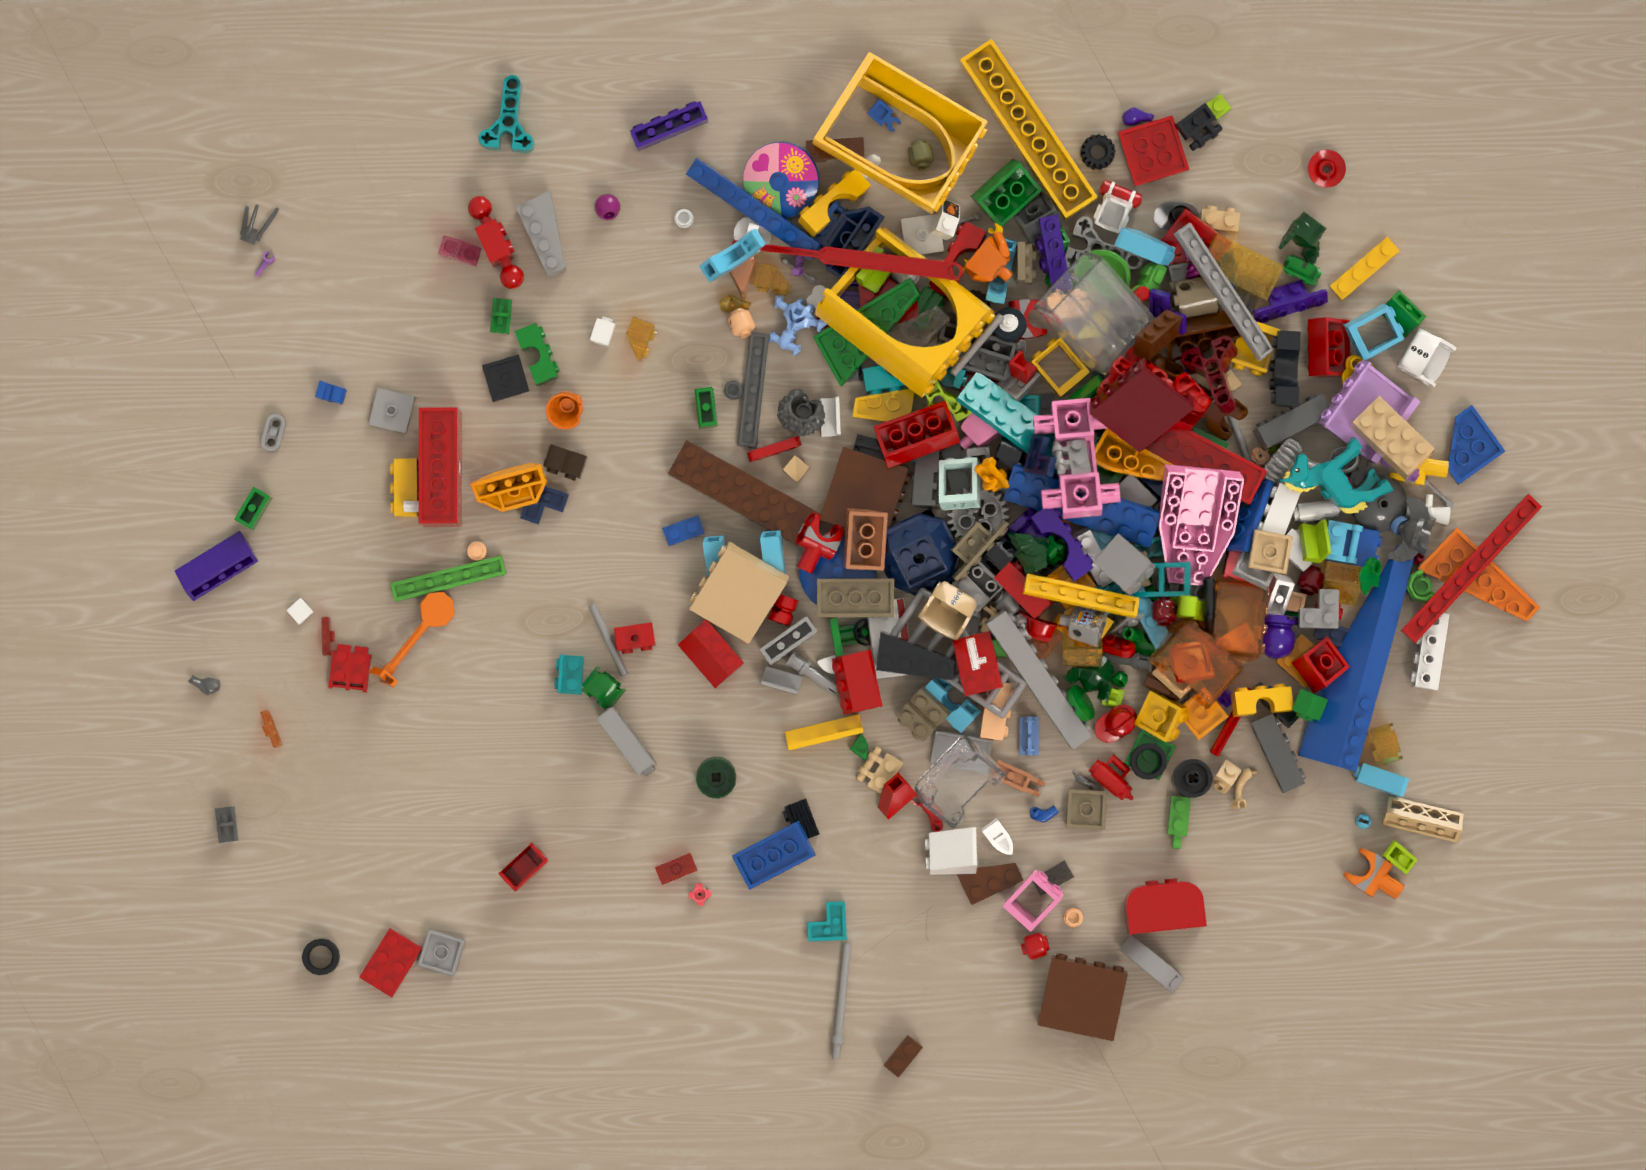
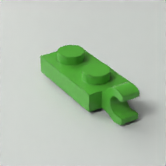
(1178, 819)

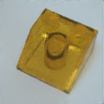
(1079, 653)

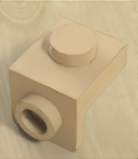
(1225, 777)

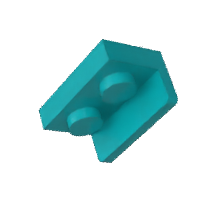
(570, 674)

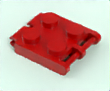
(350, 667)

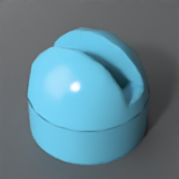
(1362, 825)

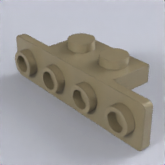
(973, 545)

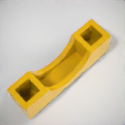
(850, 188)

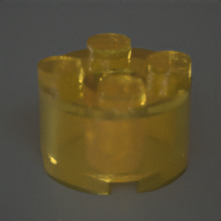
(1385, 744)

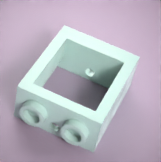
(959, 501)

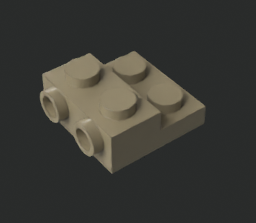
(1024, 259)
(922, 714)

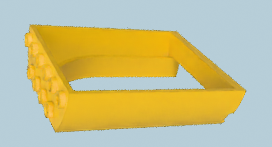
(950, 123)
(910, 364)

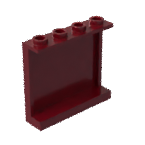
(1140, 406)

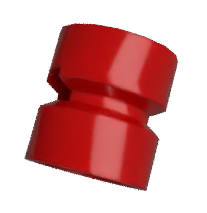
(783, 610)

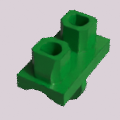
(501, 316)
(1056, 552)

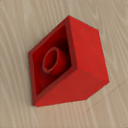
(1320, 664)

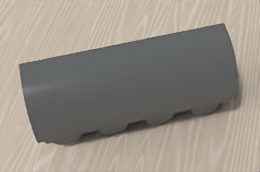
(990, 359)

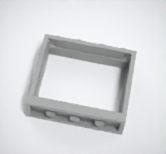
(627, 742)

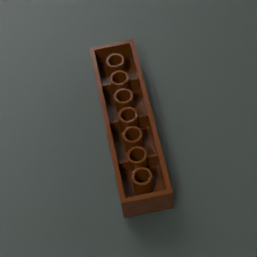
(739, 491)

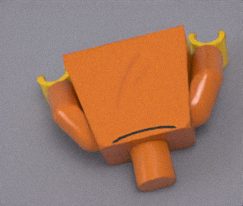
(990, 259)

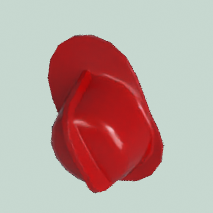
(1039, 628)
(1115, 723)

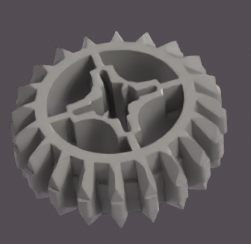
(1282, 460)

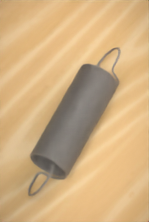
(1085, 781)

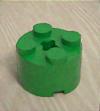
(603, 687)

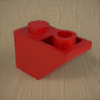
(895, 795)

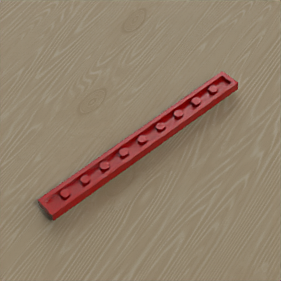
(1471, 568)

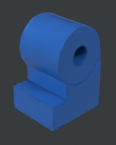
(330, 393)

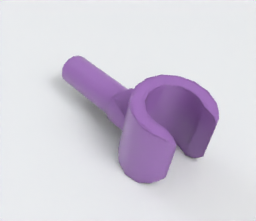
(265, 263)

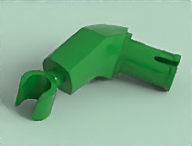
(1139, 638)

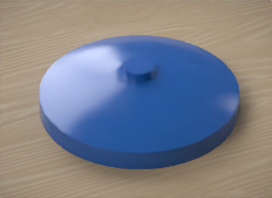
(831, 570)

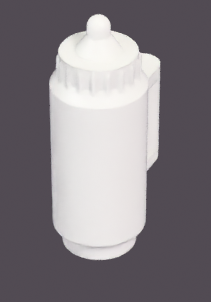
(1315, 511)

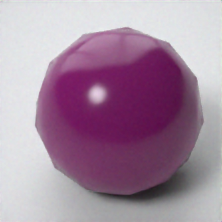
(607, 207)

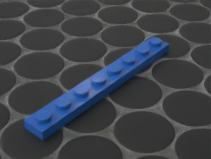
(751, 207)

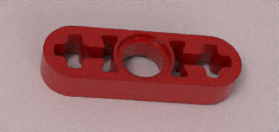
(774, 449)

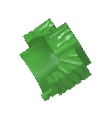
(1419, 588)

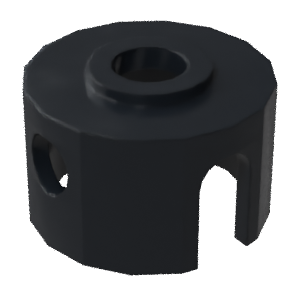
(999, 555)

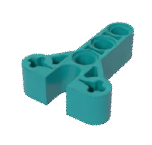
(498, 129)

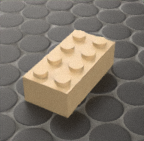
(1392, 438)

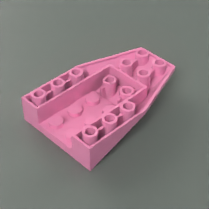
(1197, 518)

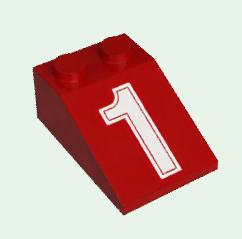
(977, 663)

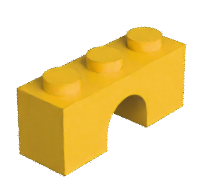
(1245, 701)

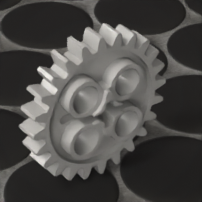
(992, 520)

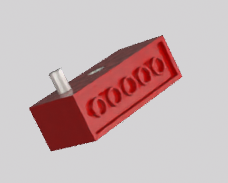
(439, 468)

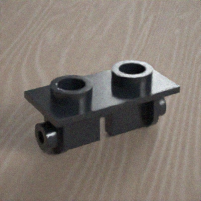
(868, 446)

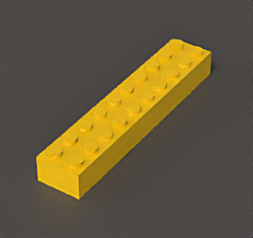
(1028, 129)

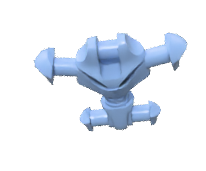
(797, 318)

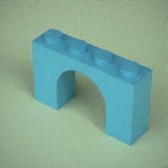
(770, 545)

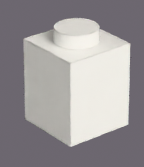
(603, 331)

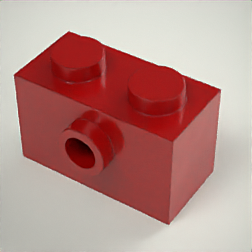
(635, 637)

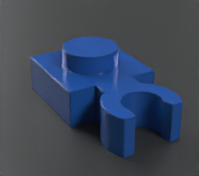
(881, 113)

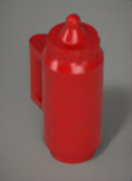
(1110, 779)

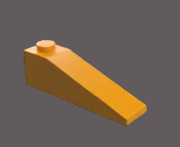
(1118, 456)

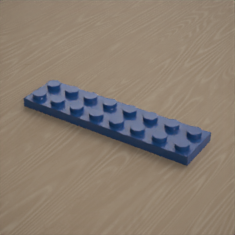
(1129, 519)

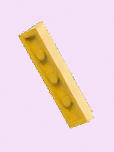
(824, 732)

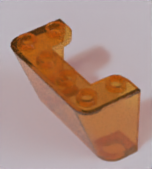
(1240, 618)
(1197, 661)

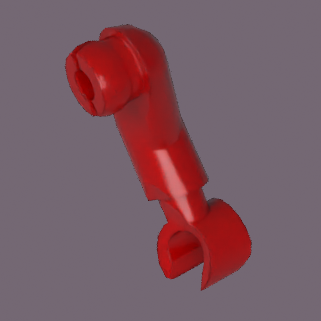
(935, 822)

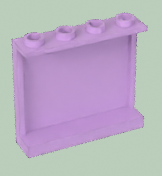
(1356, 395)

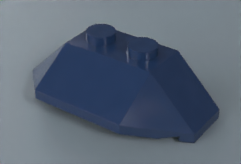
(853, 232)

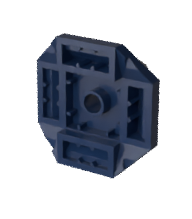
(925, 536)

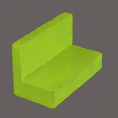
(872, 279)
(1315, 541)

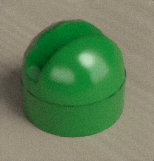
(1120, 679)

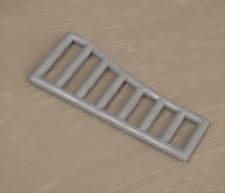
(1006, 672)

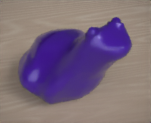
(1134, 116)

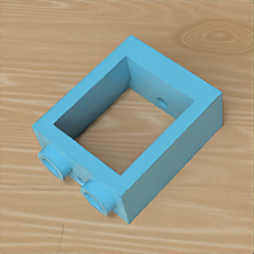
(1351, 329)

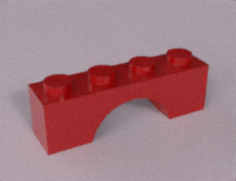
(968, 239)

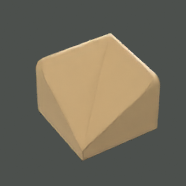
(796, 468)

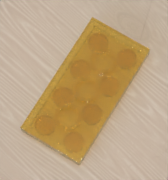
(1245, 267)

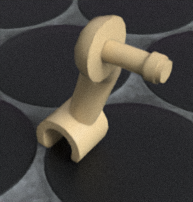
(1238, 802)

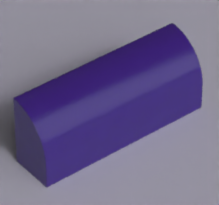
(216, 566)

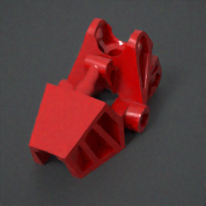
(1183, 384)

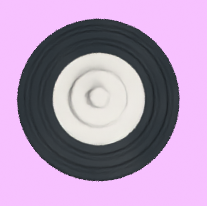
(1012, 326)

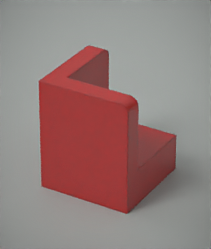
(1021, 369)

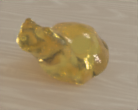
(731, 303)

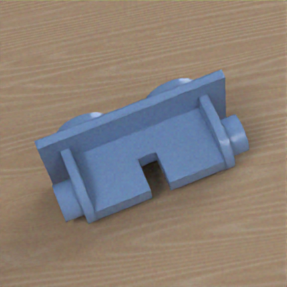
(1028, 735)

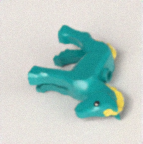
(1334, 481)

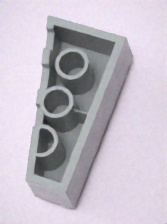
(541, 225)

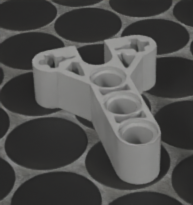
(1092, 239)

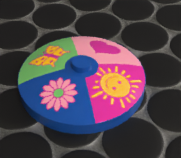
(782, 177)

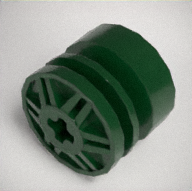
(716, 789)

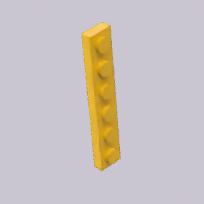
(1081, 595)

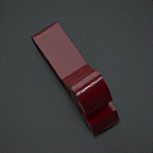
(1224, 352)

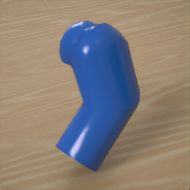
(1042, 815)

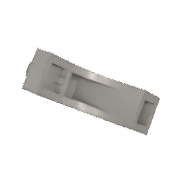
(1152, 964)

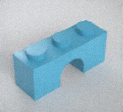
(962, 713)

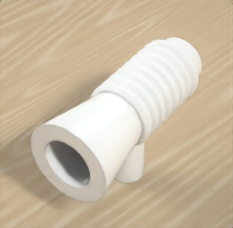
(1441, 514)

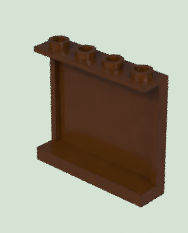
(863, 484)
(1083, 997)

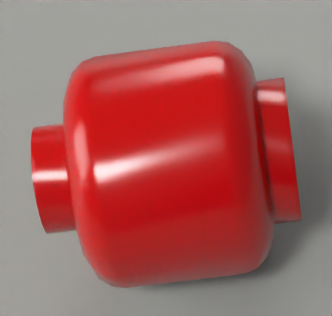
(1035, 946)

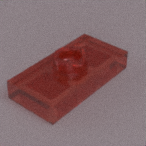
(328, 636)
(676, 868)

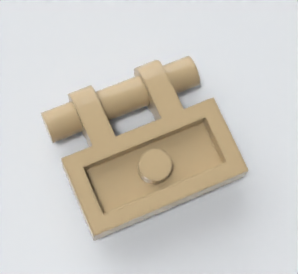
(887, 769)

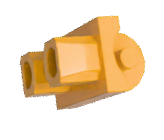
(992, 477)

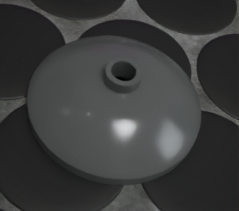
(1378, 517)

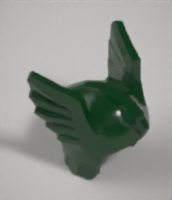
(1305, 233)
(1030, 551)
(1093, 678)

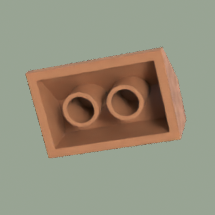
(743, 275)
(865, 539)

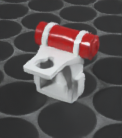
(1115, 206)

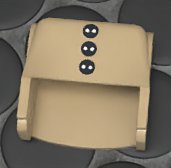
(948, 610)

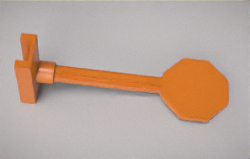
(435, 611)

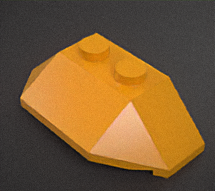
(511, 487)

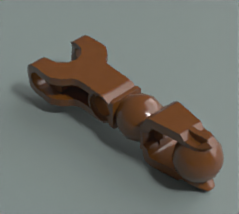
(1215, 418)

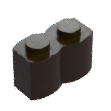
(565, 462)

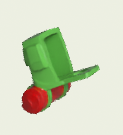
(1150, 277)

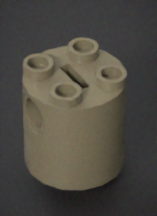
(1193, 297)

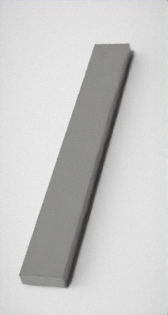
(1224, 291)

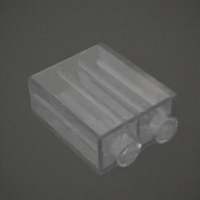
(1094, 312)

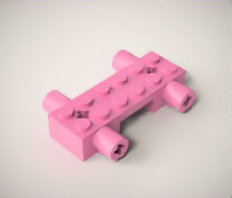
(1070, 485)

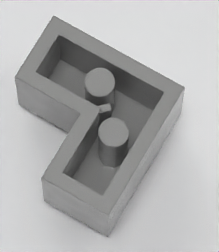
(1325, 615)

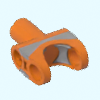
(1376, 876)

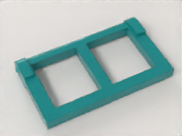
(1187, 581)

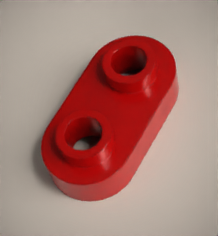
(1118, 646)

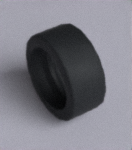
(1162, 757)
(306, 956)

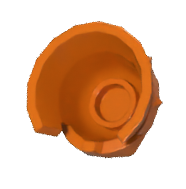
(564, 410)

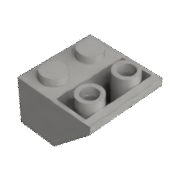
(979, 585)

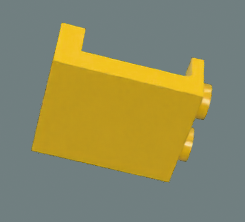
(1245, 357)

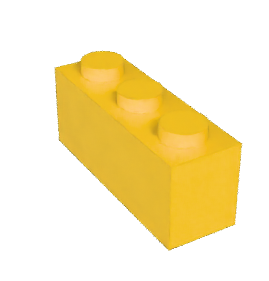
(405, 485)

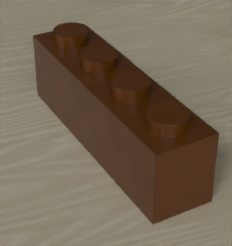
(1200, 333)

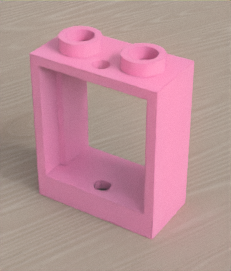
(1022, 914)

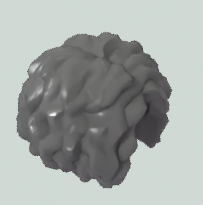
(800, 414)

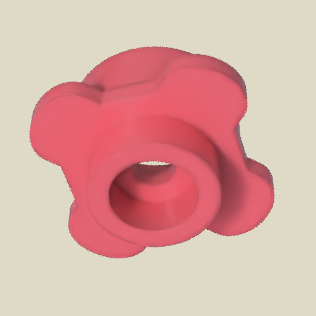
(700, 899)

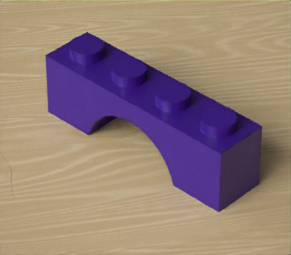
(1076, 562)

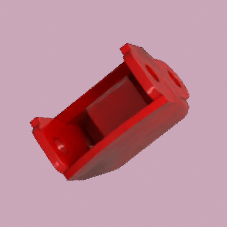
(524, 867)

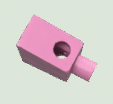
(977, 432)

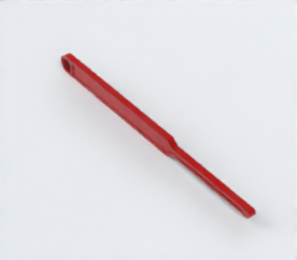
(872, 261)

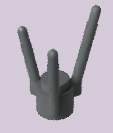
(249, 233)

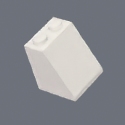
(952, 852)

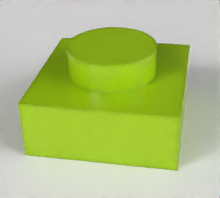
(1219, 106)

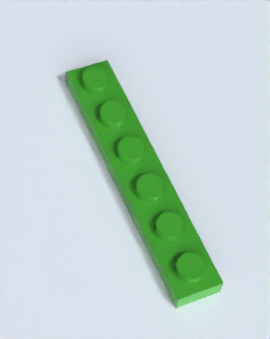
(448, 578)

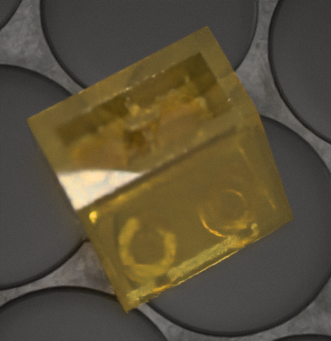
(1342, 578)

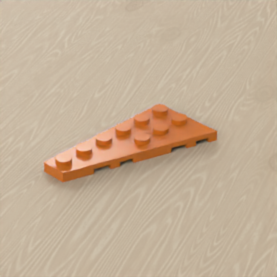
(1490, 586)

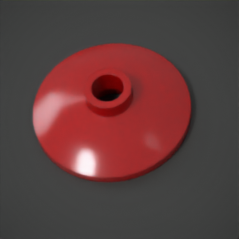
(1336, 167)

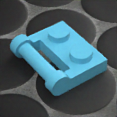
(1337, 536)

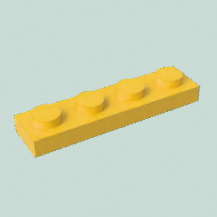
(1364, 268)

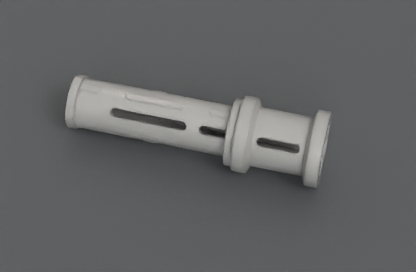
(805, 668)

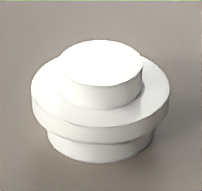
(683, 218)

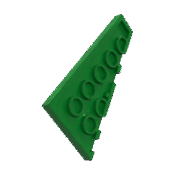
(883, 312)

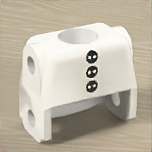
(1426, 357)

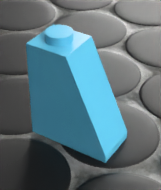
(1145, 246)
(1381, 780)

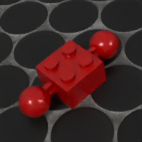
(492, 239)

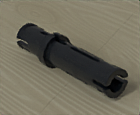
(1209, 603)

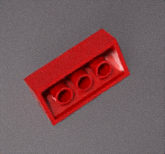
(916, 434)

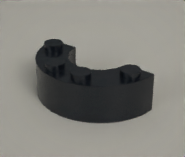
(1285, 369)

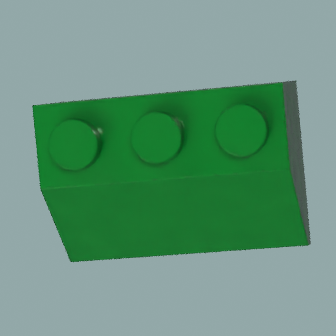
(1006, 192)

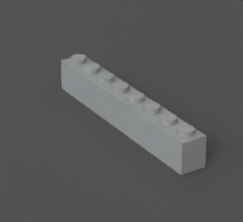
(1037, 678)

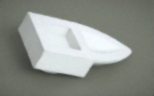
(998, 837)

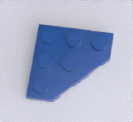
(1471, 445)

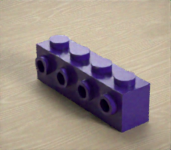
(668, 126)

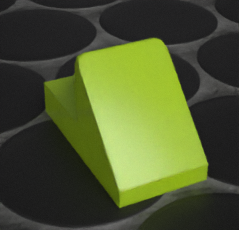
(1400, 857)

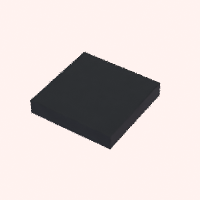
(505, 378)

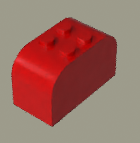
(1164, 907)

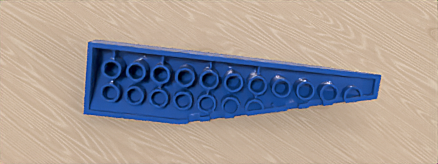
(1353, 695)

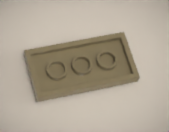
(855, 598)

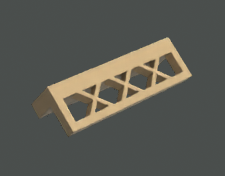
(1423, 822)

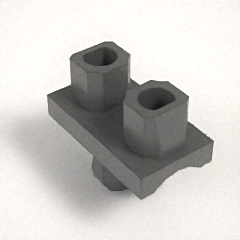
(226, 824)

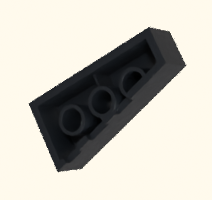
(908, 658)

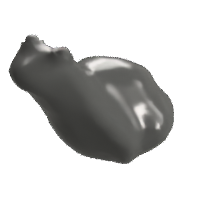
(207, 685)

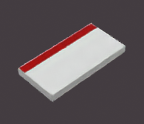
(879, 624)

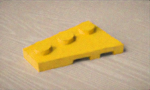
(884, 406)

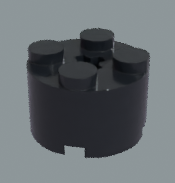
(1007, 455)
(1193, 789)

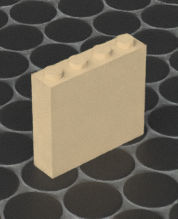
(738, 592)

